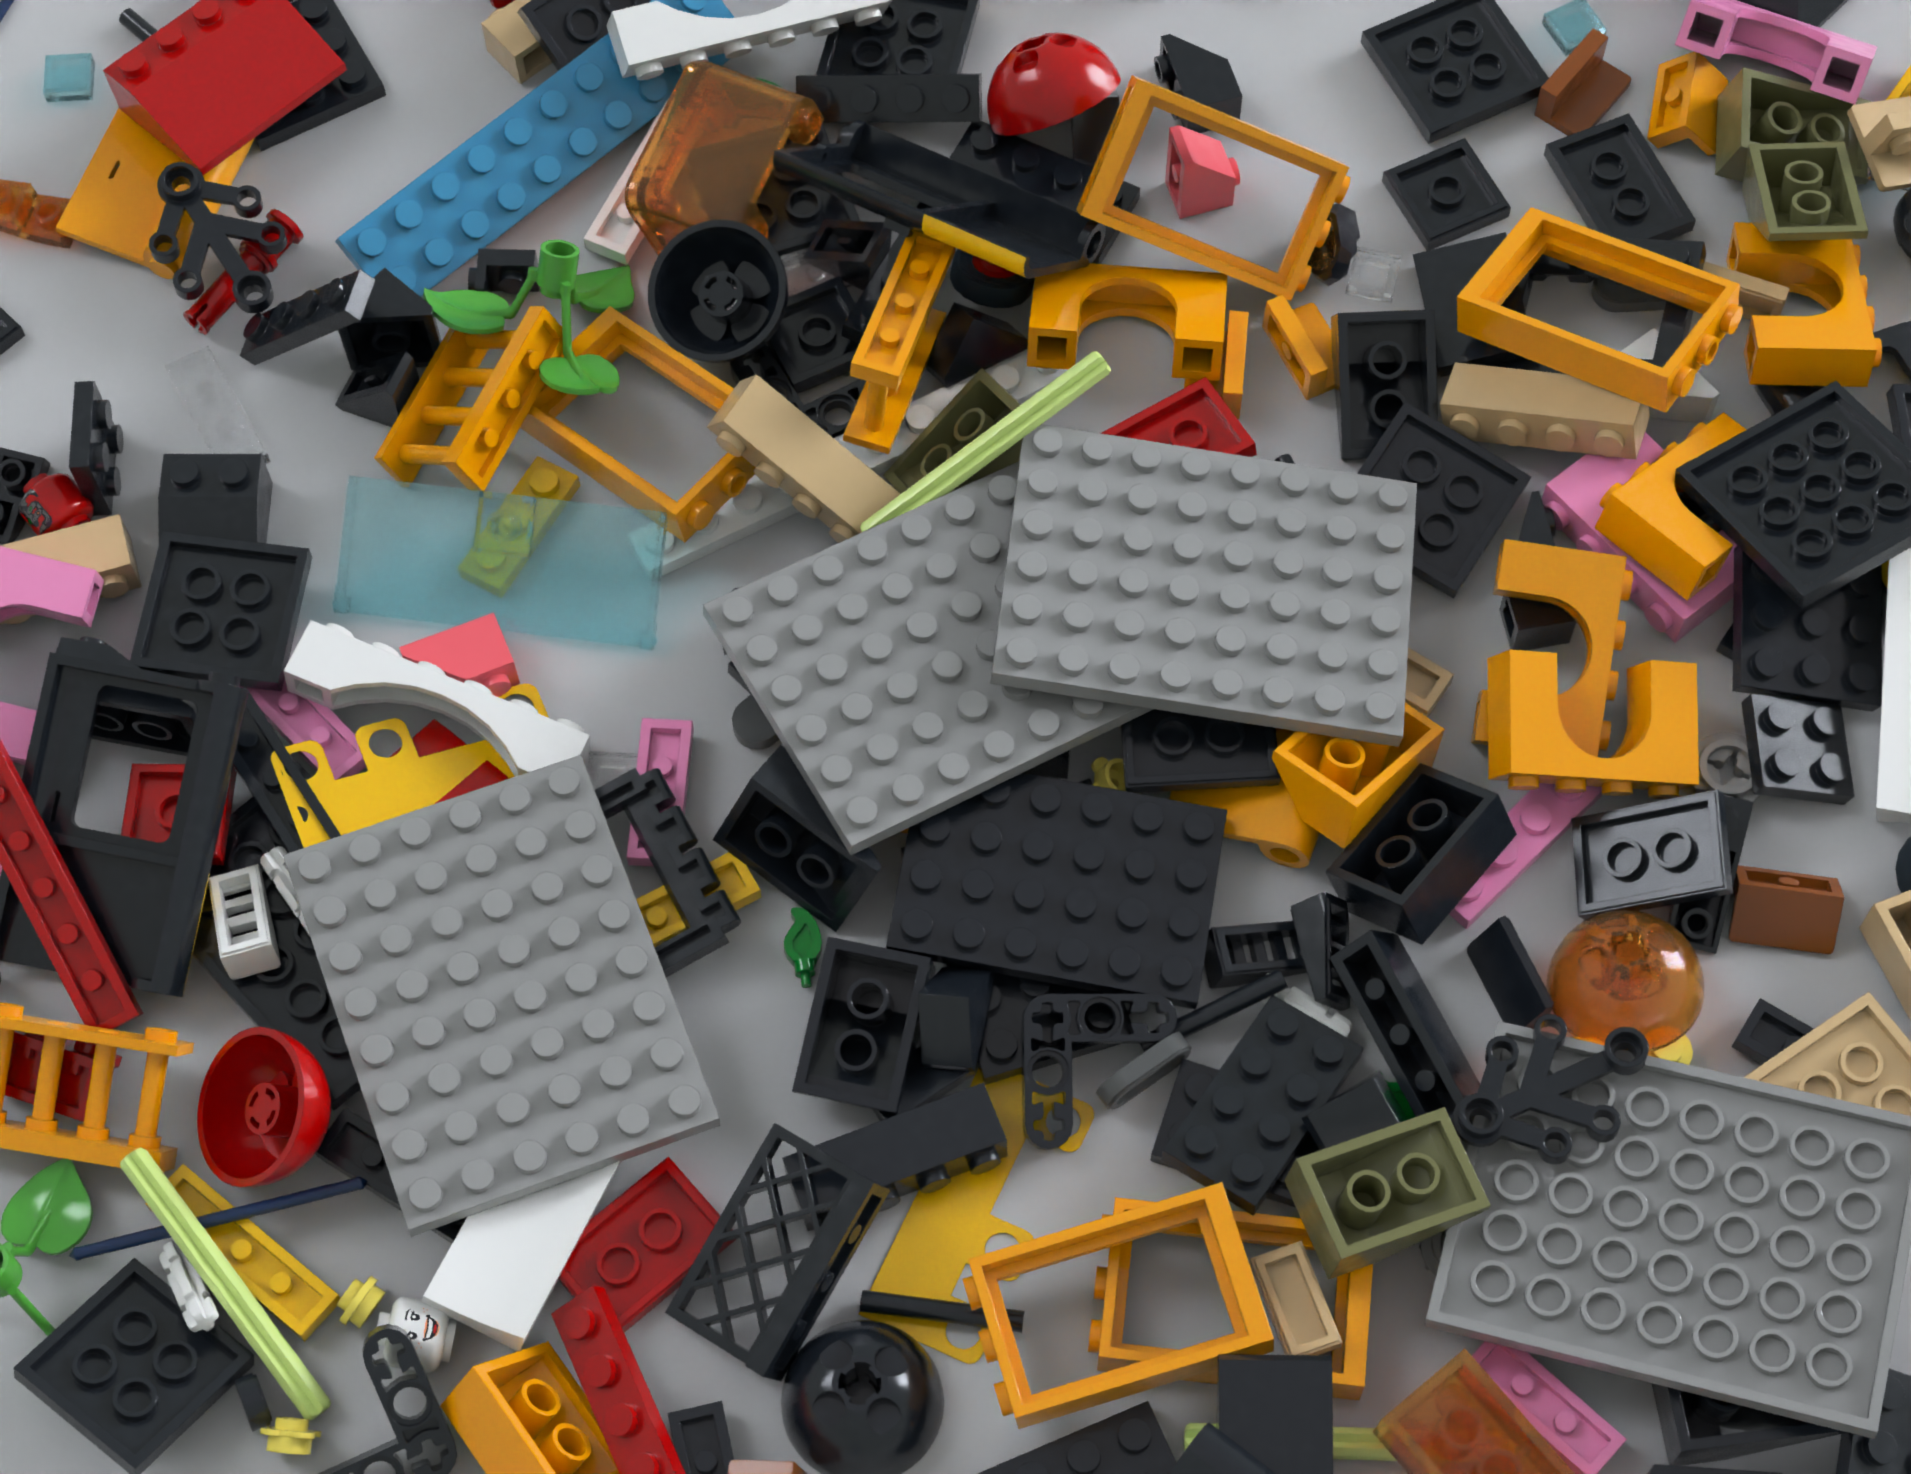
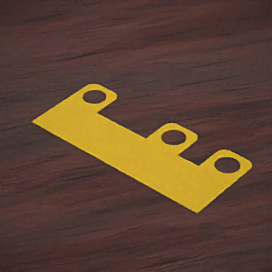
(391, 783)
(956, 1221)

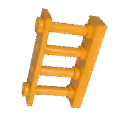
(898, 342)
(496, 414)
(91, 1140)

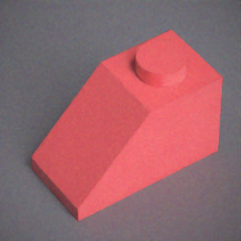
(1199, 173)
(469, 653)

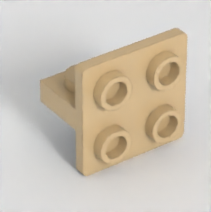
(1885, 140)

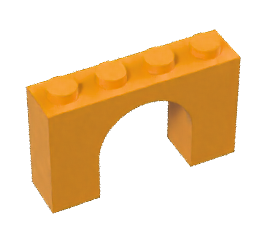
(1179, 301)
(1814, 347)
(1655, 525)
(1589, 590)
(1533, 748)

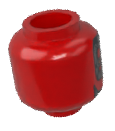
(54, 503)

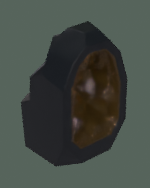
(1333, 259)

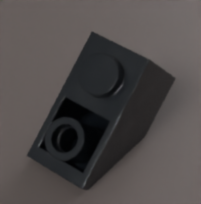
(1197, 76)

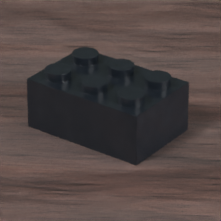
(1421, 853)

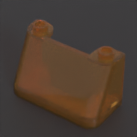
(714, 151)

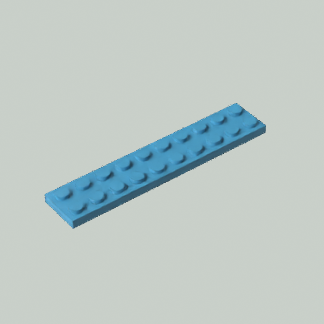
(513, 164)

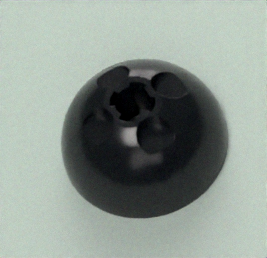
(696, 285)
(855, 1426)

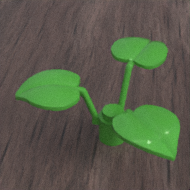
(558, 279)
(48, 1214)

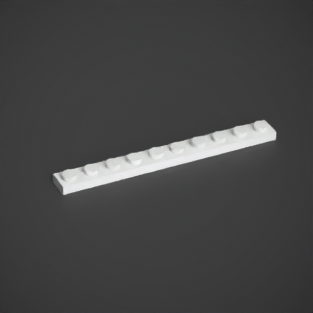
(765, 505)

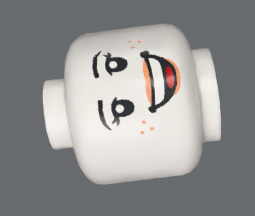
(426, 1326)

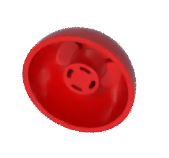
(1048, 83)
(262, 1108)

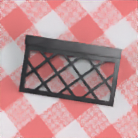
(816, 1274)

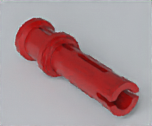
(219, 295)

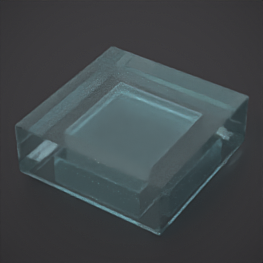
(1571, 24)
(69, 77)

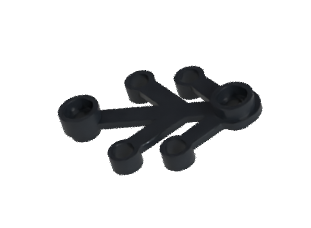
(213, 231)
(1544, 1092)

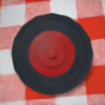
(988, 283)

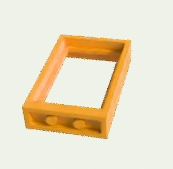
(1120, 148)
(1542, 233)
(610, 337)
(1231, 1267)
(1350, 1308)

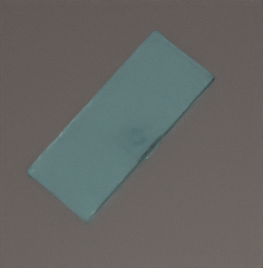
(525, 558)

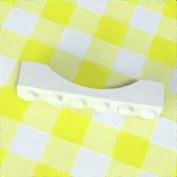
(661, 37)
(344, 672)

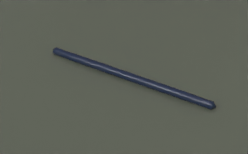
(222, 1217)

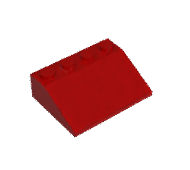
(221, 76)

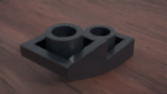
(15, 472)

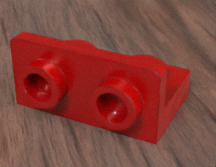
(73, 1078)

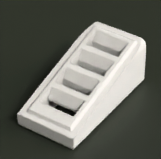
(252, 951)

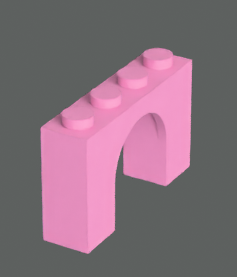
(1827, 59)
(1575, 505)
(45, 589)

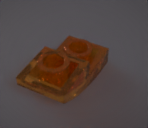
(30, 214)

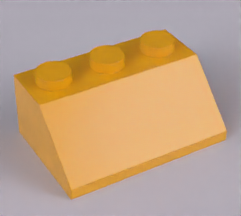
(1347, 781)
(528, 1417)

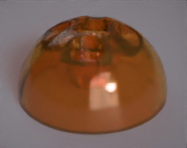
(1626, 973)

